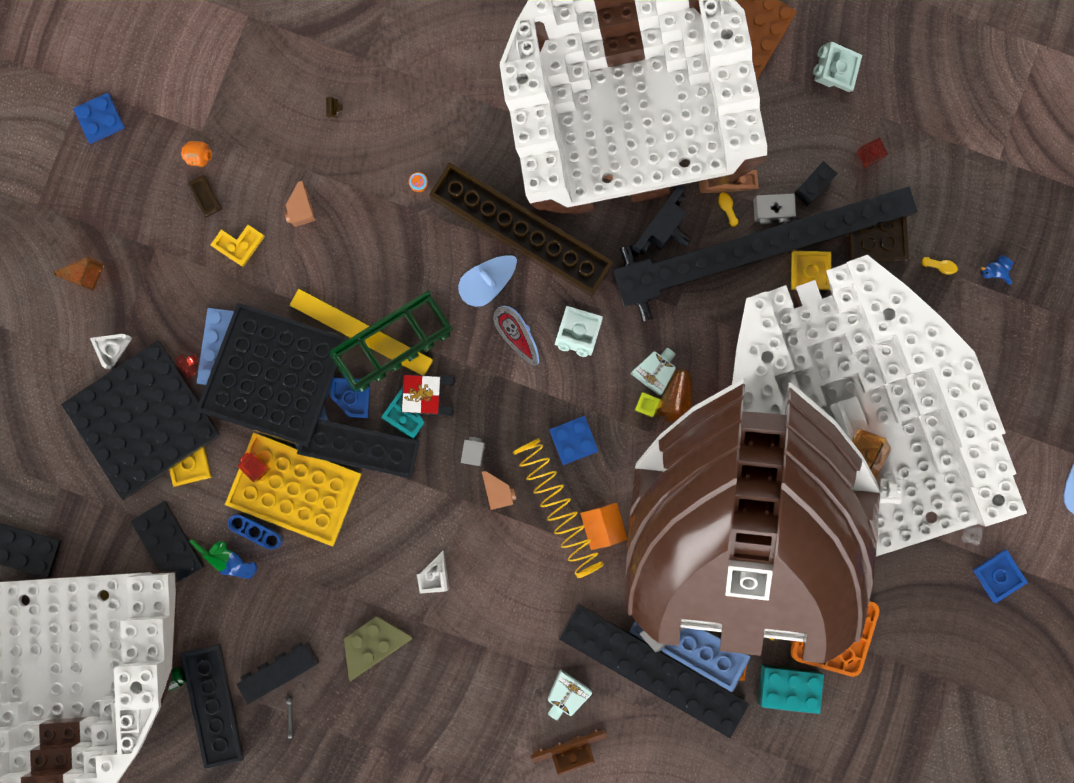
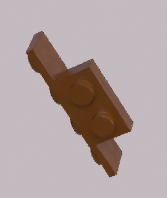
(572, 754)

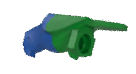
(226, 561)

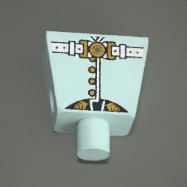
(656, 371)
(567, 695)

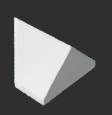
(110, 348)
(434, 576)

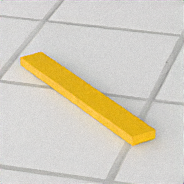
(350, 327)

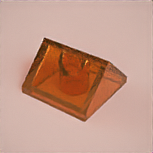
(82, 273)
(873, 448)

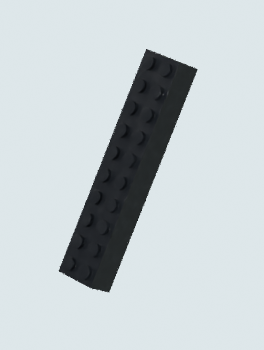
(653, 670)

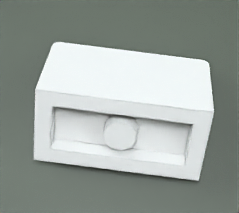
(850, 416)

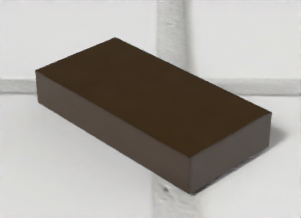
(204, 196)

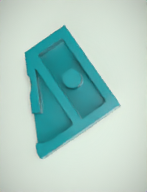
(405, 422)

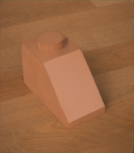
(299, 206)
(498, 492)

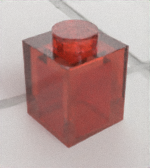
(872, 152)
(253, 466)

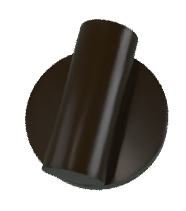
(333, 107)

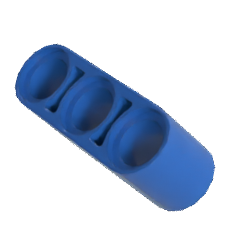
(246, 531)

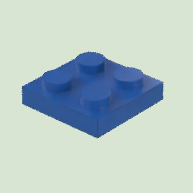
(99, 118)
(573, 440)
(999, 576)

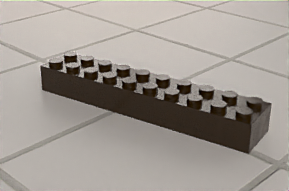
(520, 229)

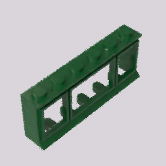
(396, 363)

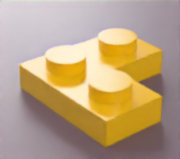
(240, 249)

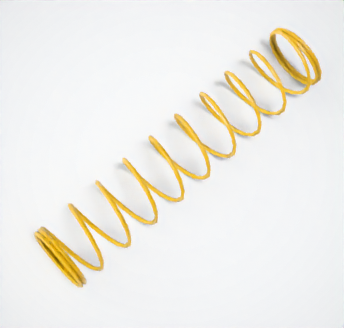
(588, 570)

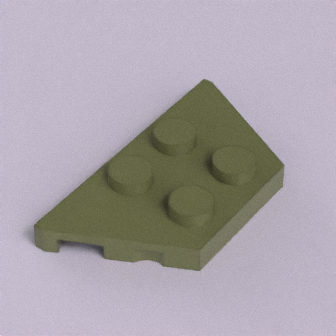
(371, 645)

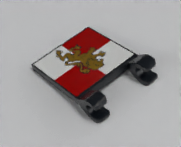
(423, 394)

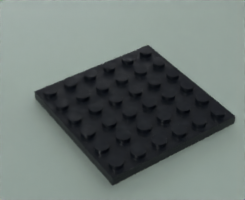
(271, 375)
(140, 420)

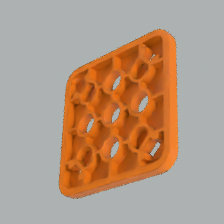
(856, 652)

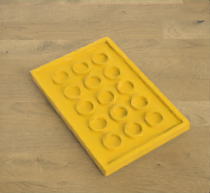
(297, 492)

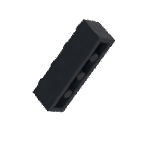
(277, 673)

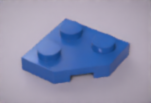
(353, 404)

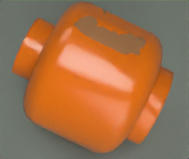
(196, 153)

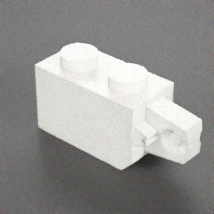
(889, 488)

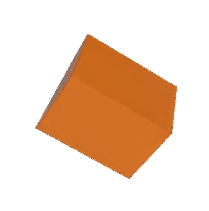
(604, 526)

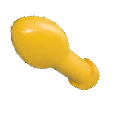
(726, 204)
(946, 267)

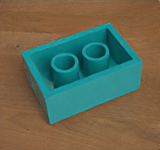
(790, 689)

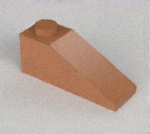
(746, 182)

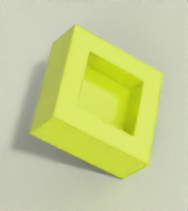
(647, 404)

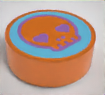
(418, 182)

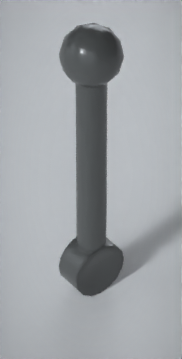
(289, 701)

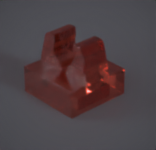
(187, 364)

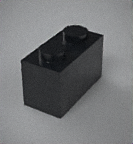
(815, 183)

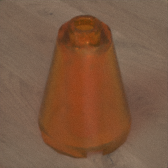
(677, 397)

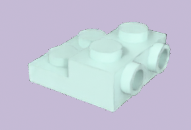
(837, 66)
(578, 331)

